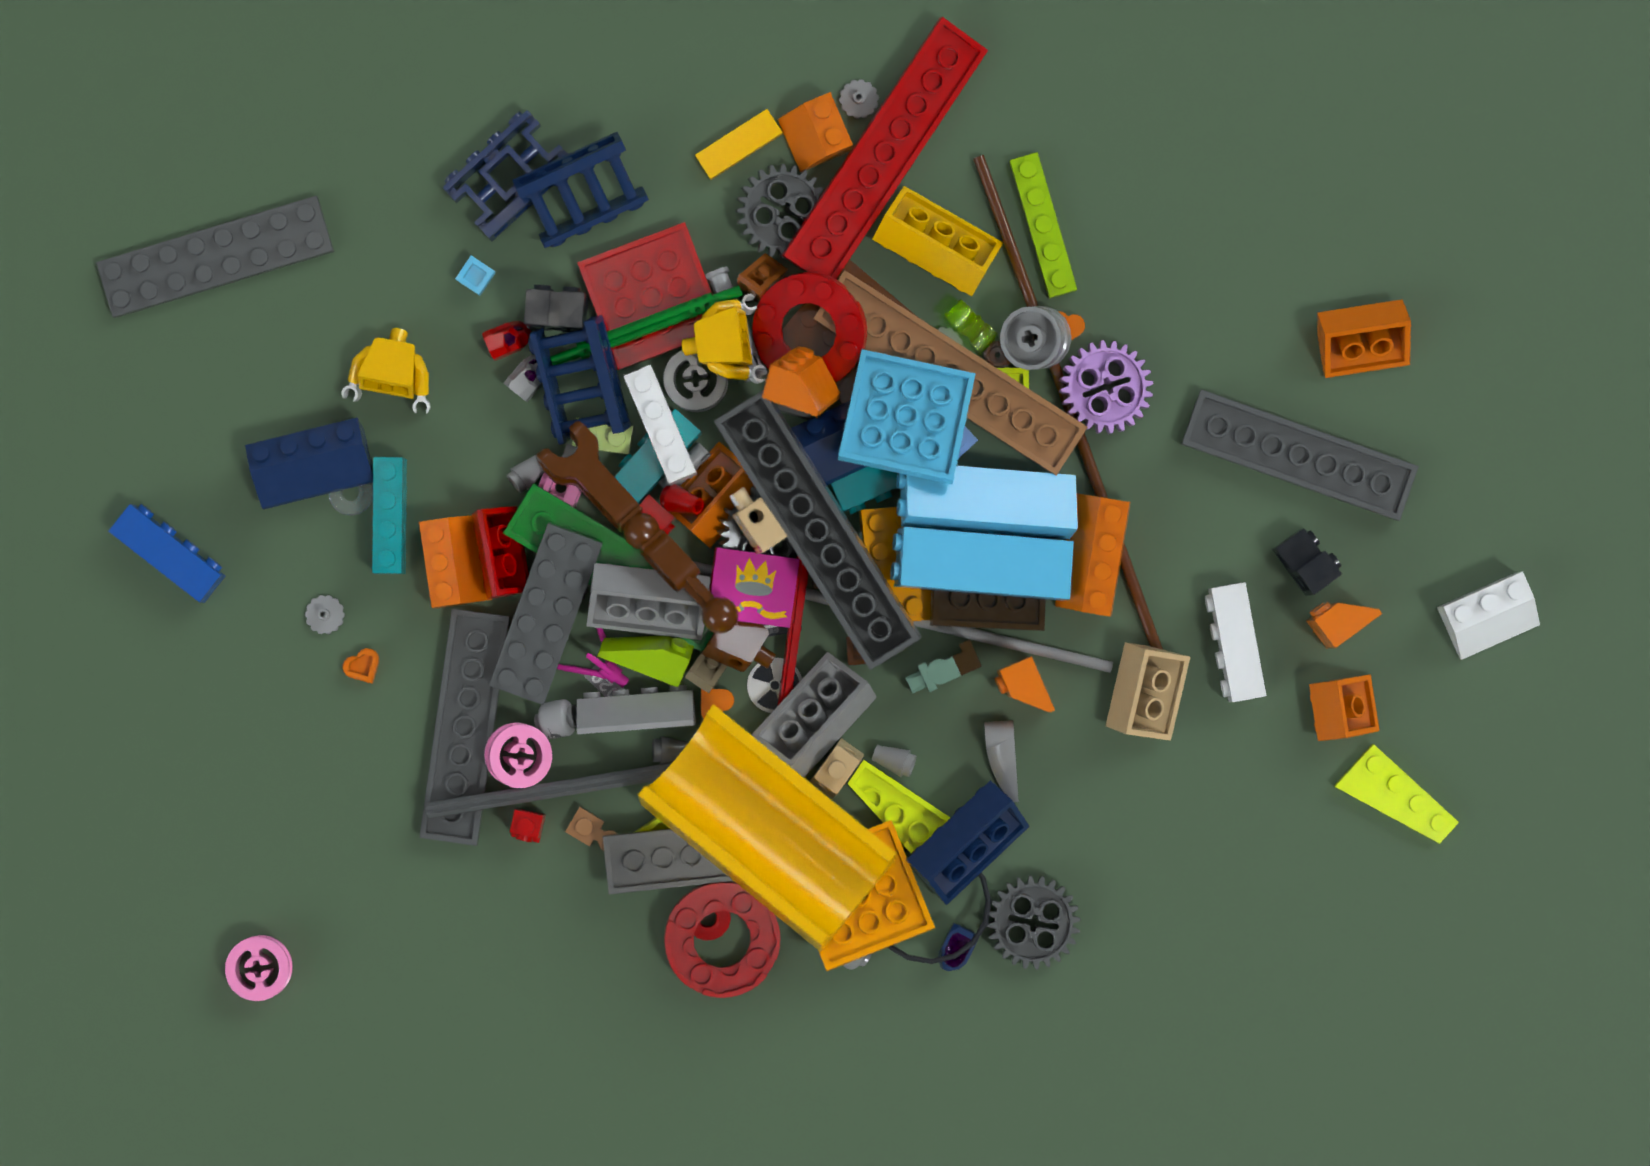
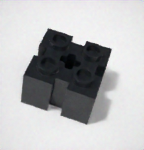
(555, 310)

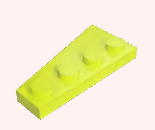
(1391, 791)
(889, 800)

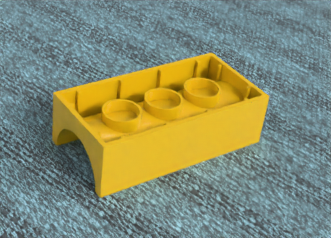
(768, 829)

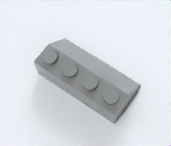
(642, 603)
(636, 711)
(815, 714)

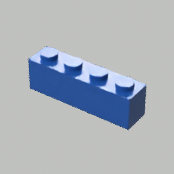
(168, 553)

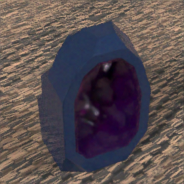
(954, 940)

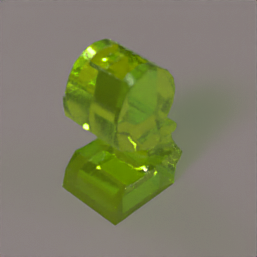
(970, 325)

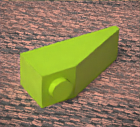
(653, 656)

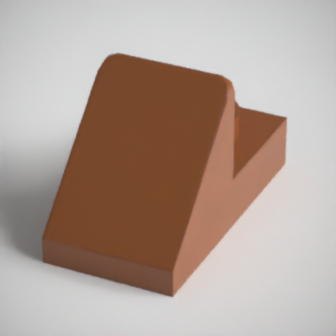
(761, 276)

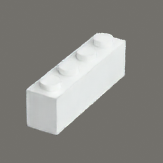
(660, 425)
(1236, 642)

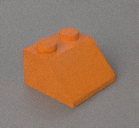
(815, 132)
(1339, 622)
(1024, 684)
(1344, 707)

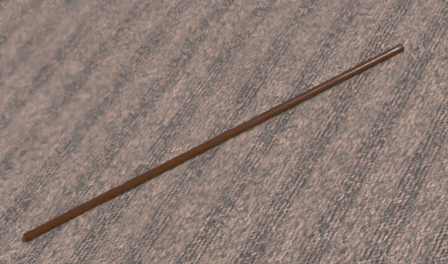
(1056, 372)

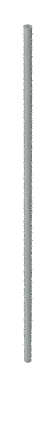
(981, 636)

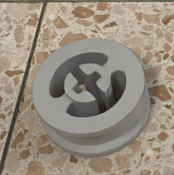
(697, 402)

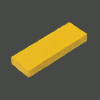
(738, 144)

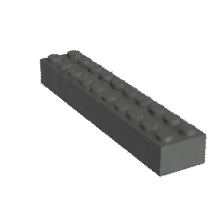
(818, 529)

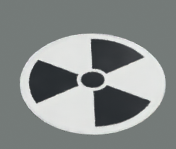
(764, 684)

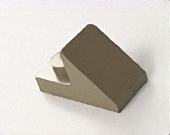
(705, 673)

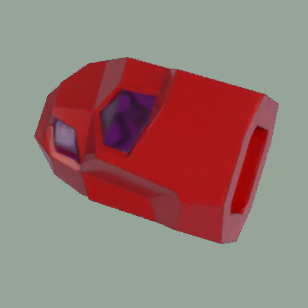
(506, 339)

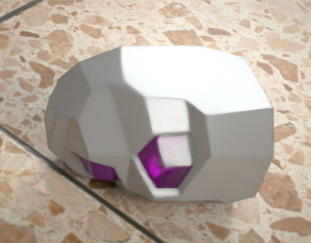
(524, 379)

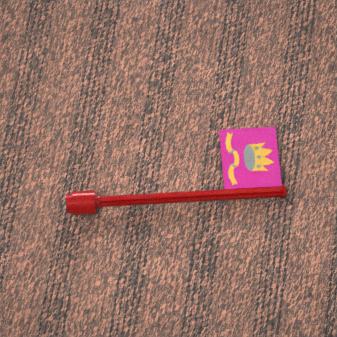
(767, 593)

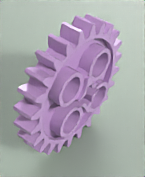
(1097, 363)

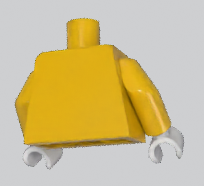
(724, 340)
(391, 369)

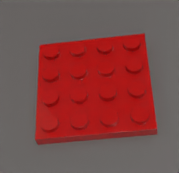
(643, 281)

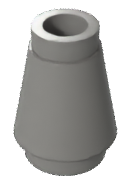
(525, 474)
(895, 760)

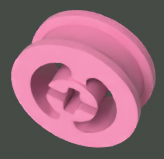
(520, 733)
(262, 990)

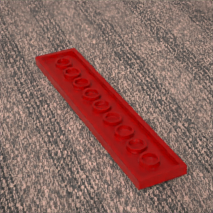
(885, 150)

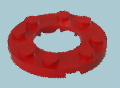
(817, 290)
(726, 980)

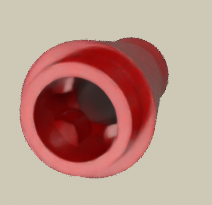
(679, 500)

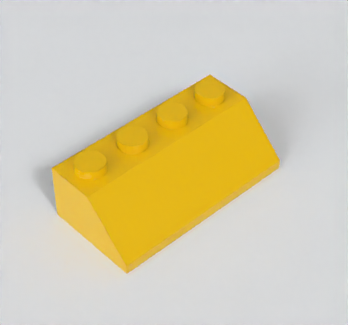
(937, 241)

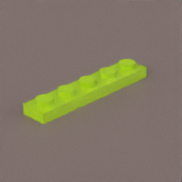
(1043, 225)

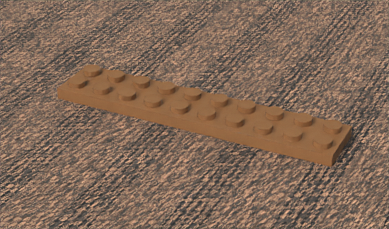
(996, 400)

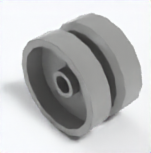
(1019, 343)

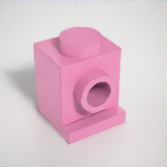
(570, 496)

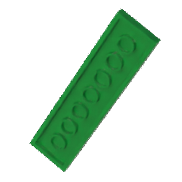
(542, 507)

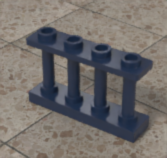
(582, 162)
(600, 360)

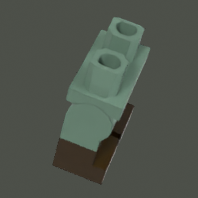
(942, 671)

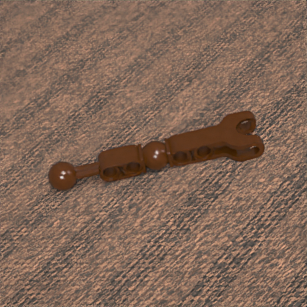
(639, 528)

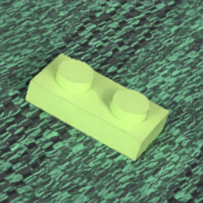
(611, 442)

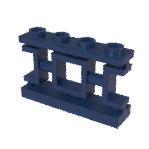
(493, 158)

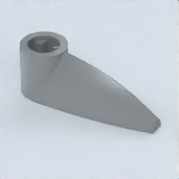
(1002, 756)

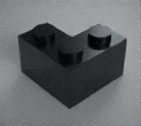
(1306, 563)

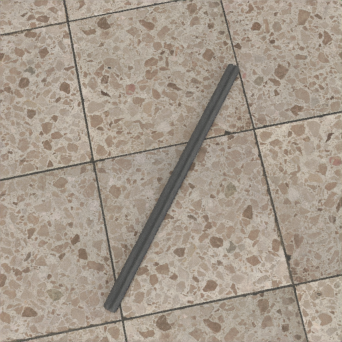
(544, 791)

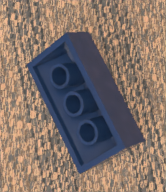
(822, 442)
(310, 463)
(968, 842)

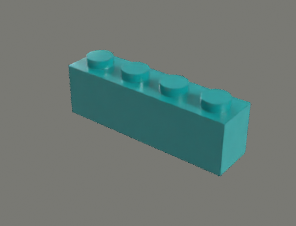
(643, 471)
(862, 487)
(389, 515)

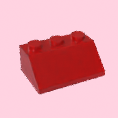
(500, 556)

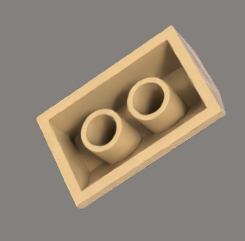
(1147, 691)

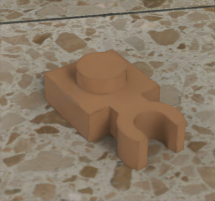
(587, 828)

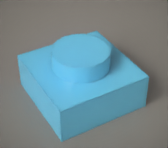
(475, 275)

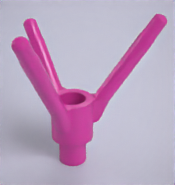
(608, 669)

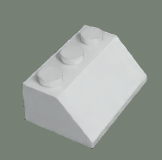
(1490, 615)

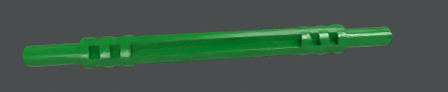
(651, 323)

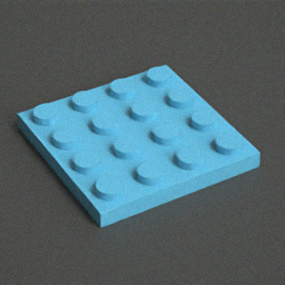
(906, 416)

